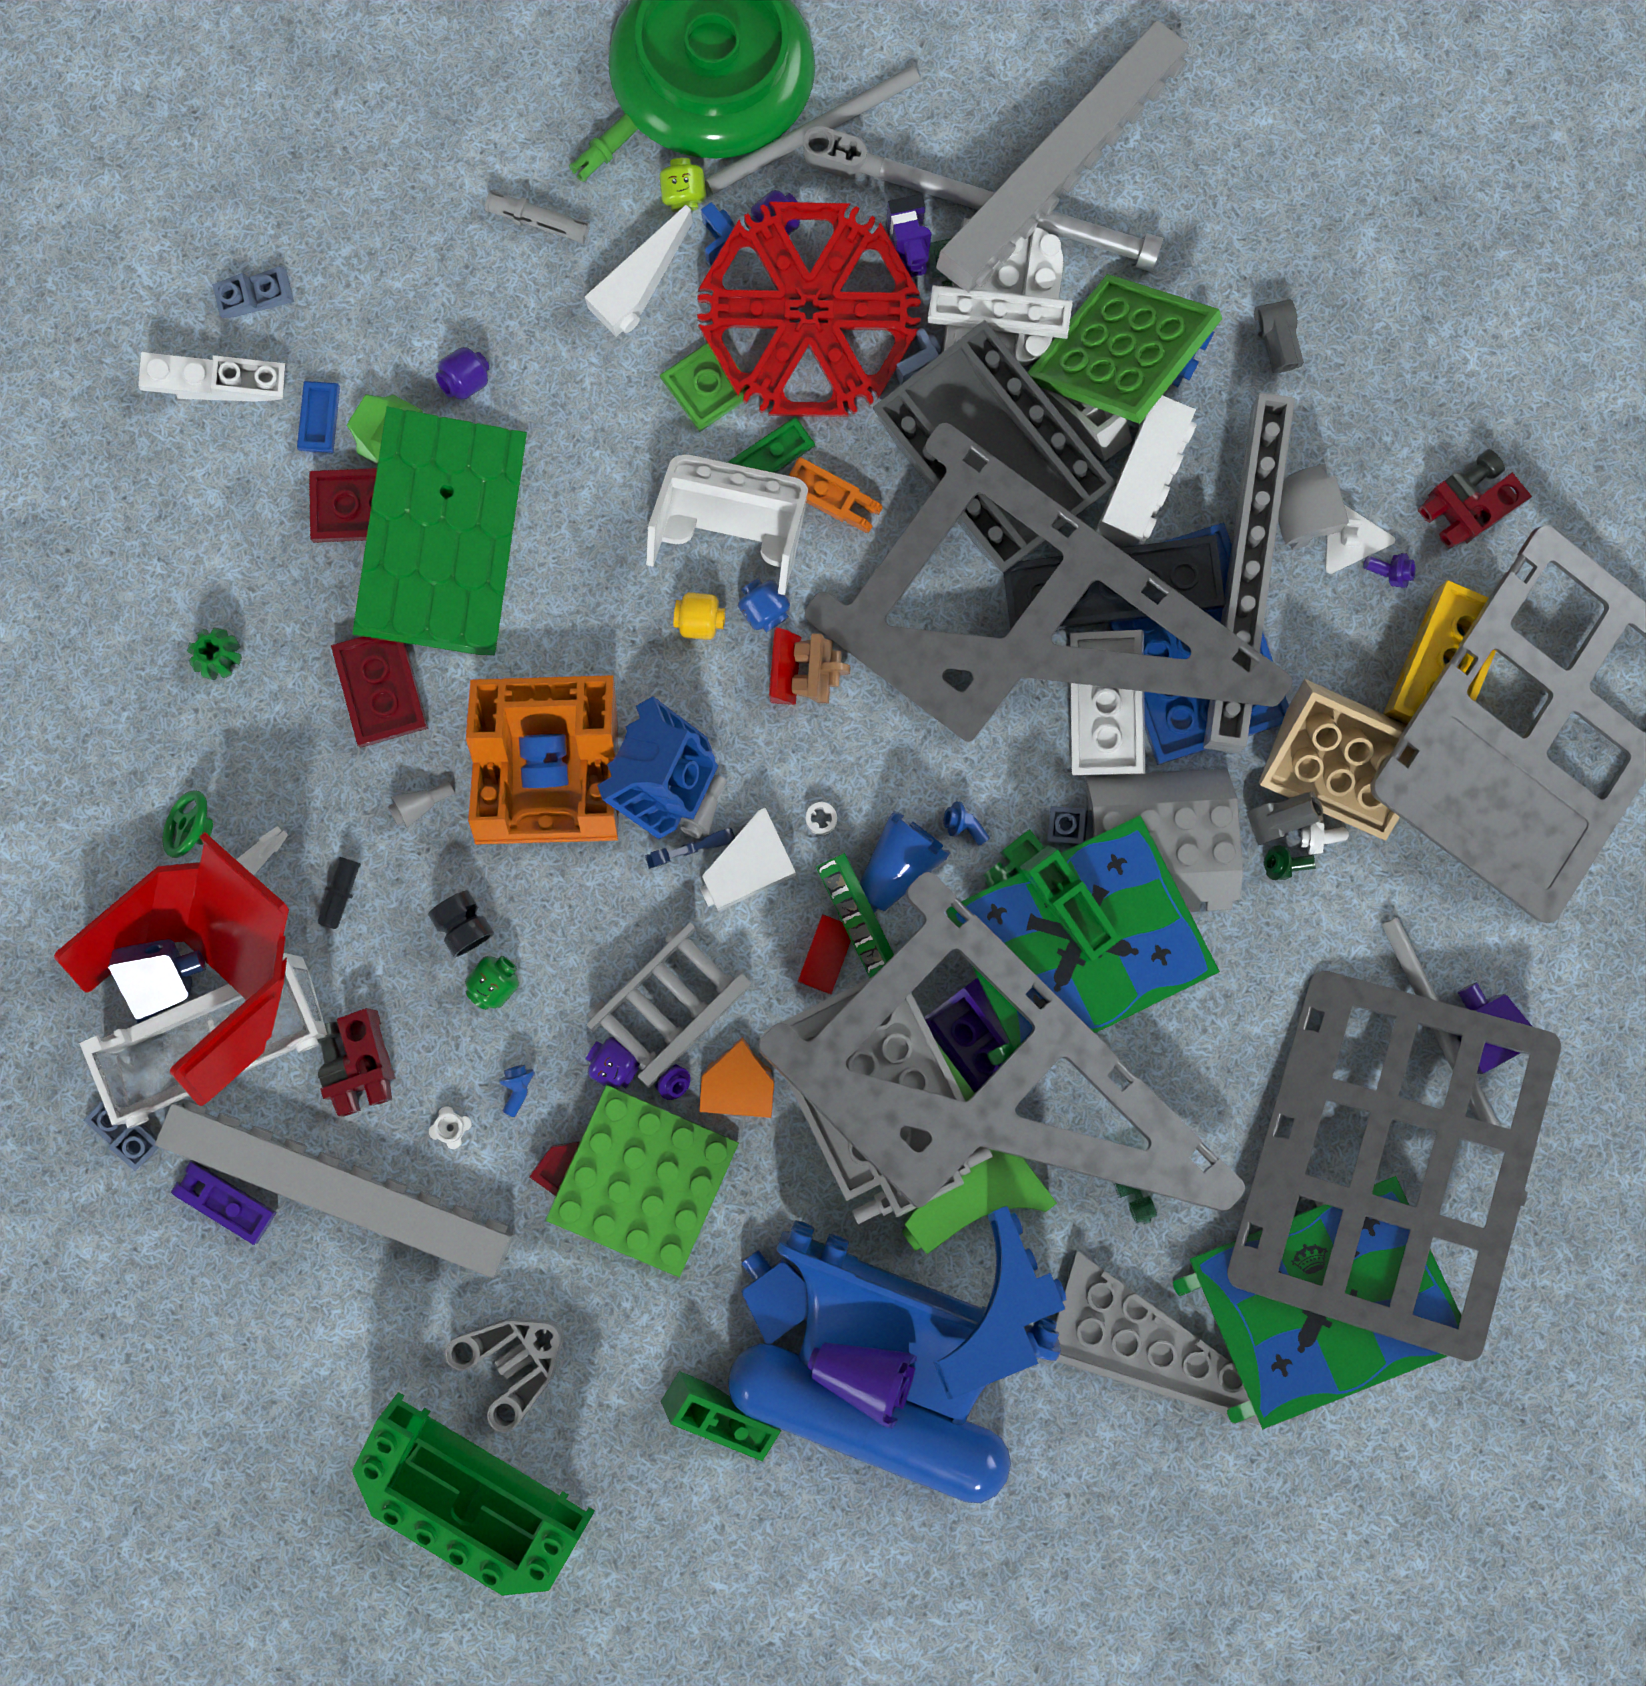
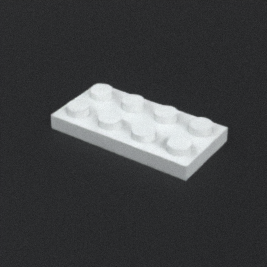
(1107, 720)

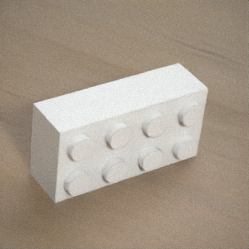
(1146, 469)

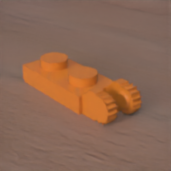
(834, 494)

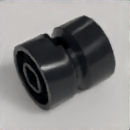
(461, 924)

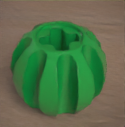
(222, 660)

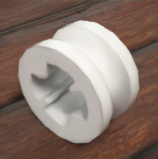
(828, 810)

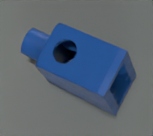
(774, 1296)

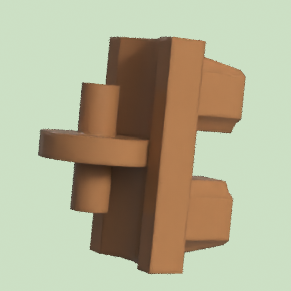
(824, 668)

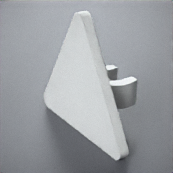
(1355, 542)

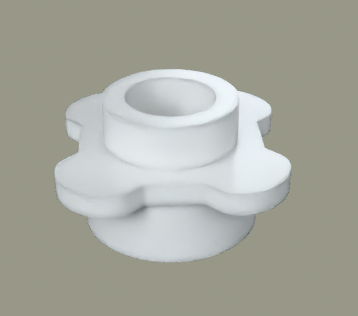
(440, 1131)

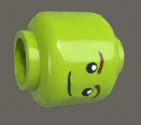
(682, 185)

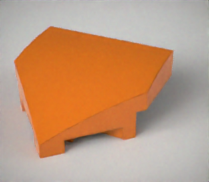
(737, 1084)

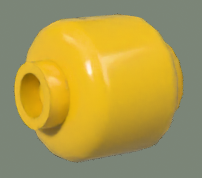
(698, 616)

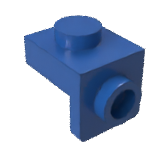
(720, 226)

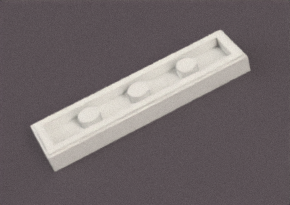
(1001, 311)

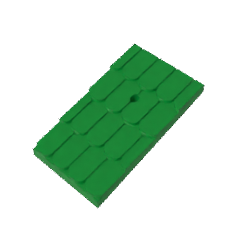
(439, 532)

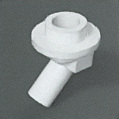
(1315, 837)

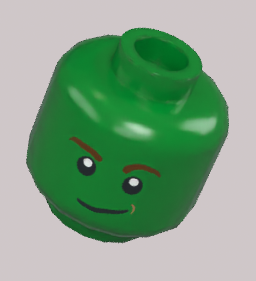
(492, 982)

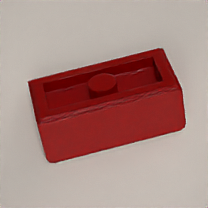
(783, 667)
(825, 955)

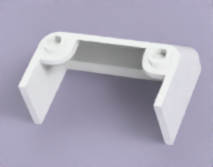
(729, 502)

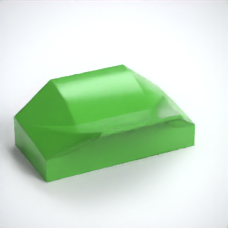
(368, 423)

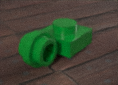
(1016, 855)

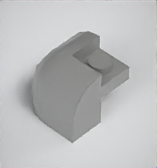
(1310, 506)

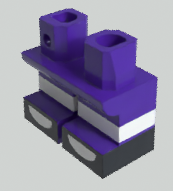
(907, 232)

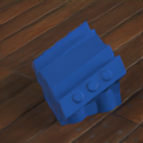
(659, 770)

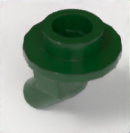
(1283, 864)

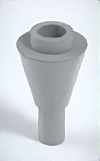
(411, 806)
(704, 817)

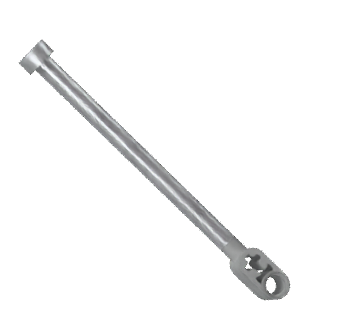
(1143, 250)

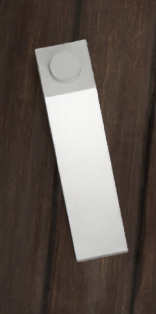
(628, 288)

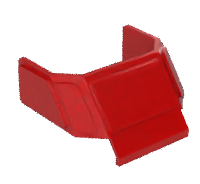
(231, 922)

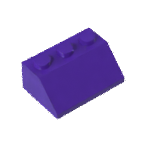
(967, 1032)

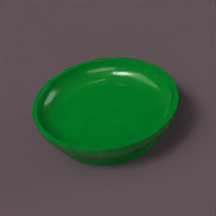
(712, 72)

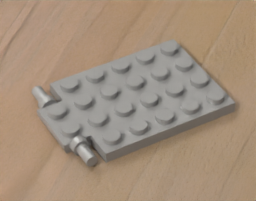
(897, 1052)

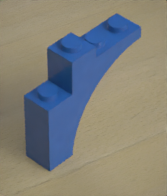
(1017, 1299)

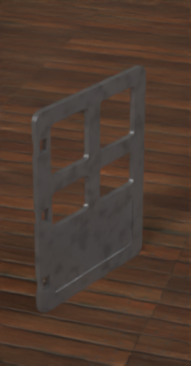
(1498, 795)

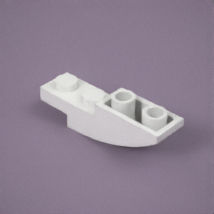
(212, 379)

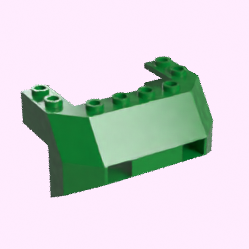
(465, 1503)

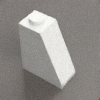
(748, 864)

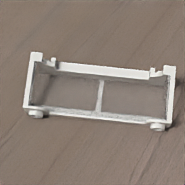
(136, 1061)

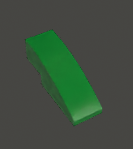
(1070, 902)

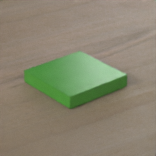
(702, 387)

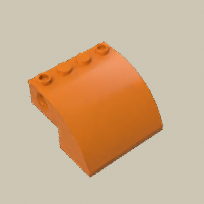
(519, 707)

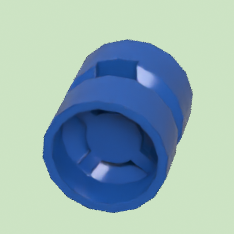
(543, 760)

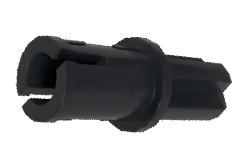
(338, 893)

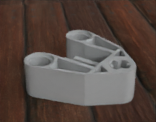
(528, 1389)

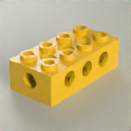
(1437, 638)

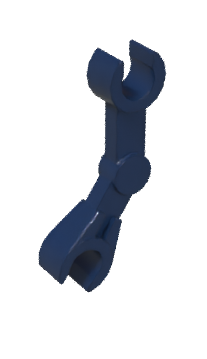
(716, 840)

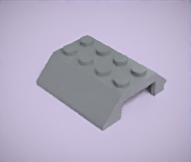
(1191, 822)

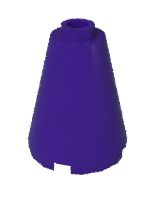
(865, 1377)

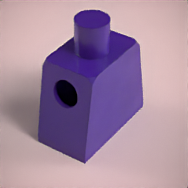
(1497, 1006)

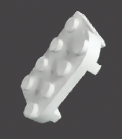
(1031, 271)

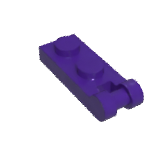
(224, 1203)

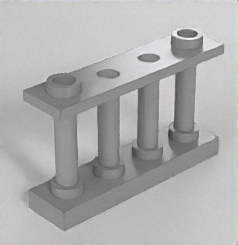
(677, 1039)

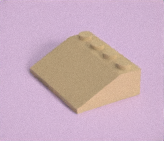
(1335, 751)

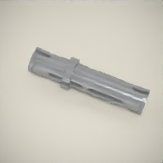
(527, 213)

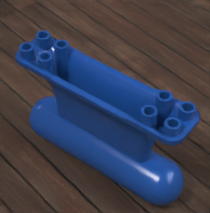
(879, 1310)

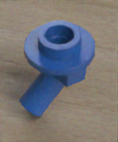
(958, 819)
(517, 1080)

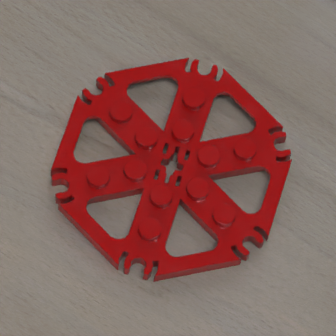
(821, 287)

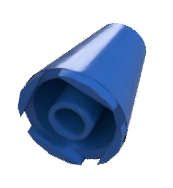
(899, 860)

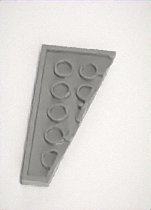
(1133, 1342)

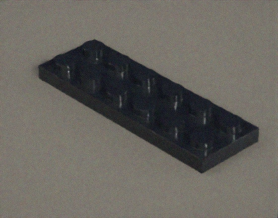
(1184, 564)

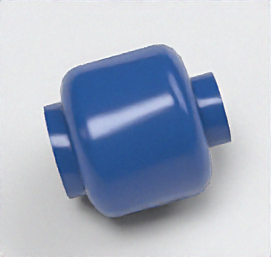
(763, 605)

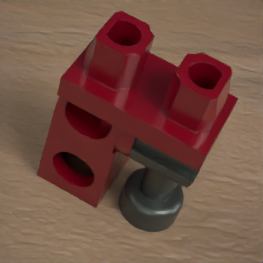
(1466, 507)
(363, 1066)

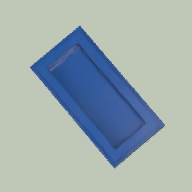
(318, 417)

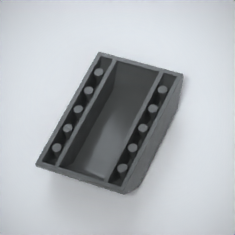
(1002, 409)

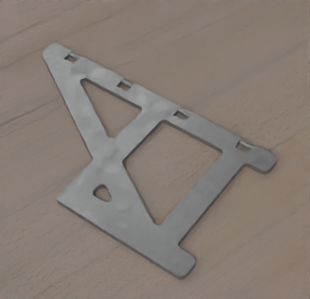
(918, 658)
(875, 1110)

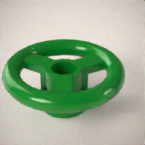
(189, 825)

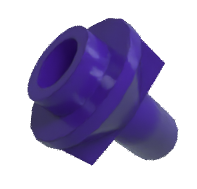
(1399, 571)
(673, 1083)

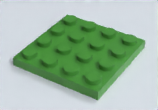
(1125, 347)
(642, 1181)

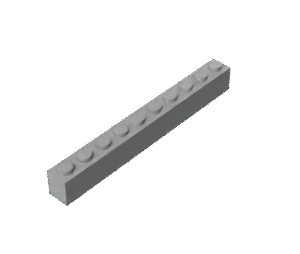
(1062, 157)
(1252, 554)
(335, 1189)

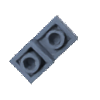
(251, 294)
(1069, 825)
(129, 1144)

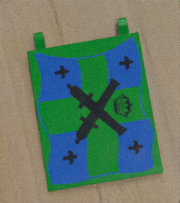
(1134, 889)
(1303, 1359)

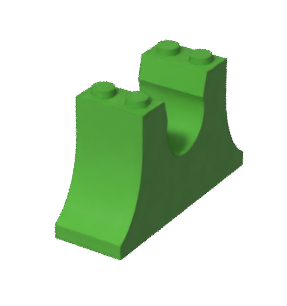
(988, 1187)

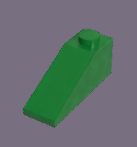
(712, 1415)

